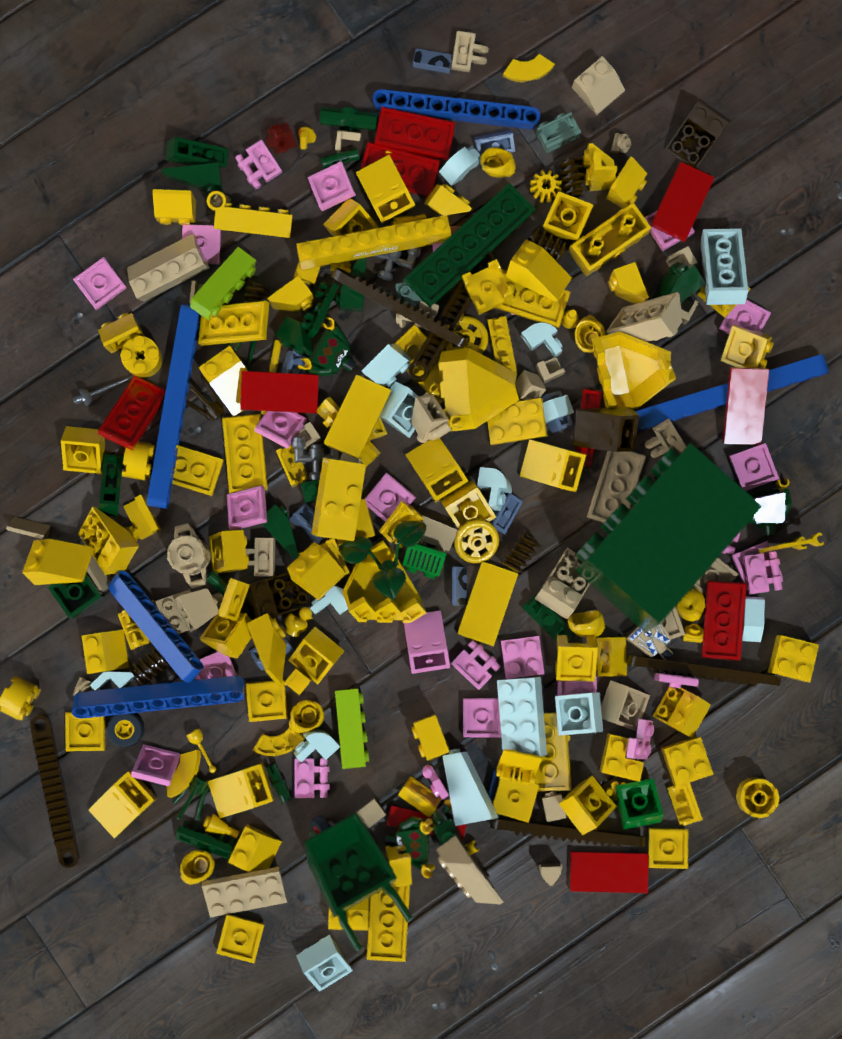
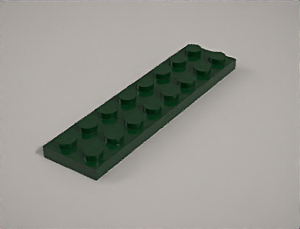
(469, 245)

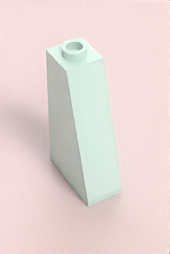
(467, 794)

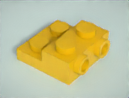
(747, 348)

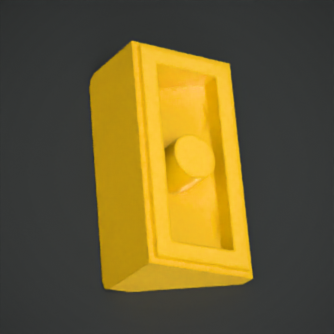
(419, 796)

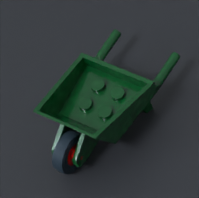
(349, 868)

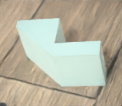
(557, 408)
(753, 619)
(121, 679)

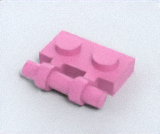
(264, 162)
(756, 572)
(471, 668)
(304, 778)
(437, 786)

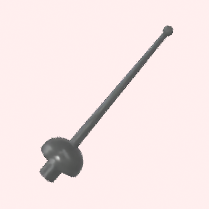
(86, 396)

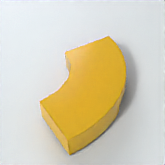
(528, 71)
(279, 744)
(184, 774)

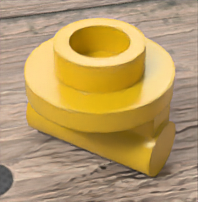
(306, 136)
(693, 633)

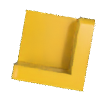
(297, 681)

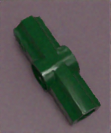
(348, 119)

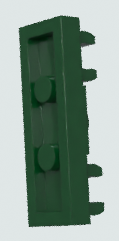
(320, 309)
(547, 619)
(204, 841)

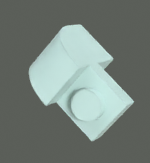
(460, 164)
(542, 333)
(494, 481)
(334, 597)
(318, 740)

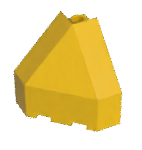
(630, 369)
(475, 387)
(369, 604)

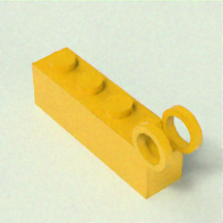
(250, 221)

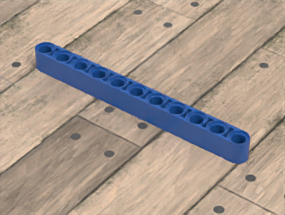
(717, 396)
(174, 407)

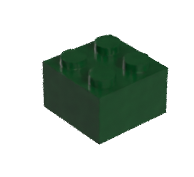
(76, 596)

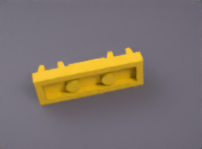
(501, 342)

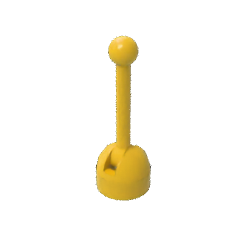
(196, 737)

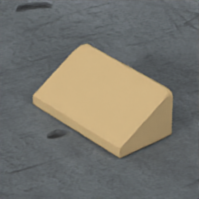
(29, 528)
(97, 575)

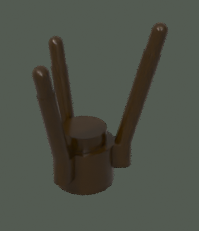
(214, 411)

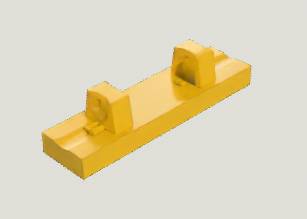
(328, 411)

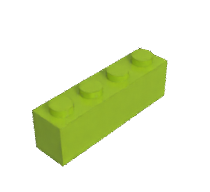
(223, 283)
(350, 728)

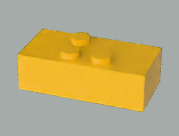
(338, 499)

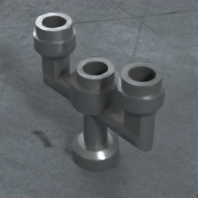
(394, 257)
(316, 454)

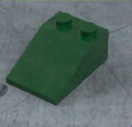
(682, 279)

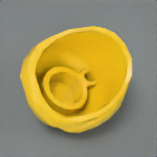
(498, 162)
(585, 334)
(693, 599)
(587, 623)
(310, 713)
(196, 866)

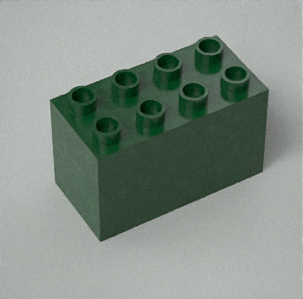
(666, 536)

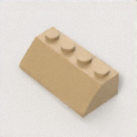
(167, 268)
(650, 318)
(467, 872)

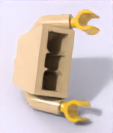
(430, 418)

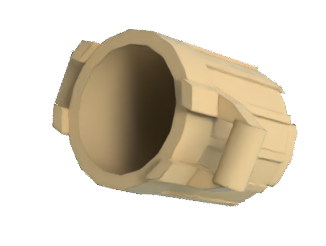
(189, 555)

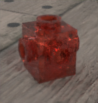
(280, 138)

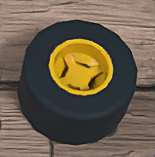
(120, 733)

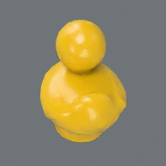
(296, 625)

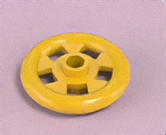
(480, 332)
(468, 528)

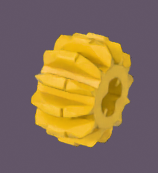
(545, 179)

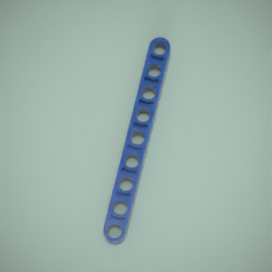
(466, 106)
(158, 697)

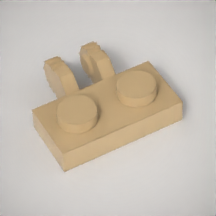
(464, 52)
(667, 436)
(263, 557)

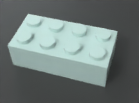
(724, 266)
(522, 715)

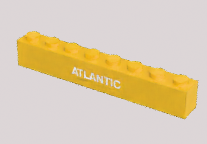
(373, 242)

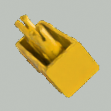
(609, 239)

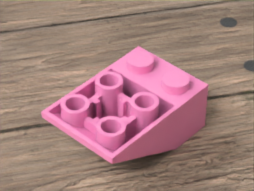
(427, 643)

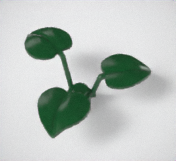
(390, 578)

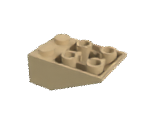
(563, 586)

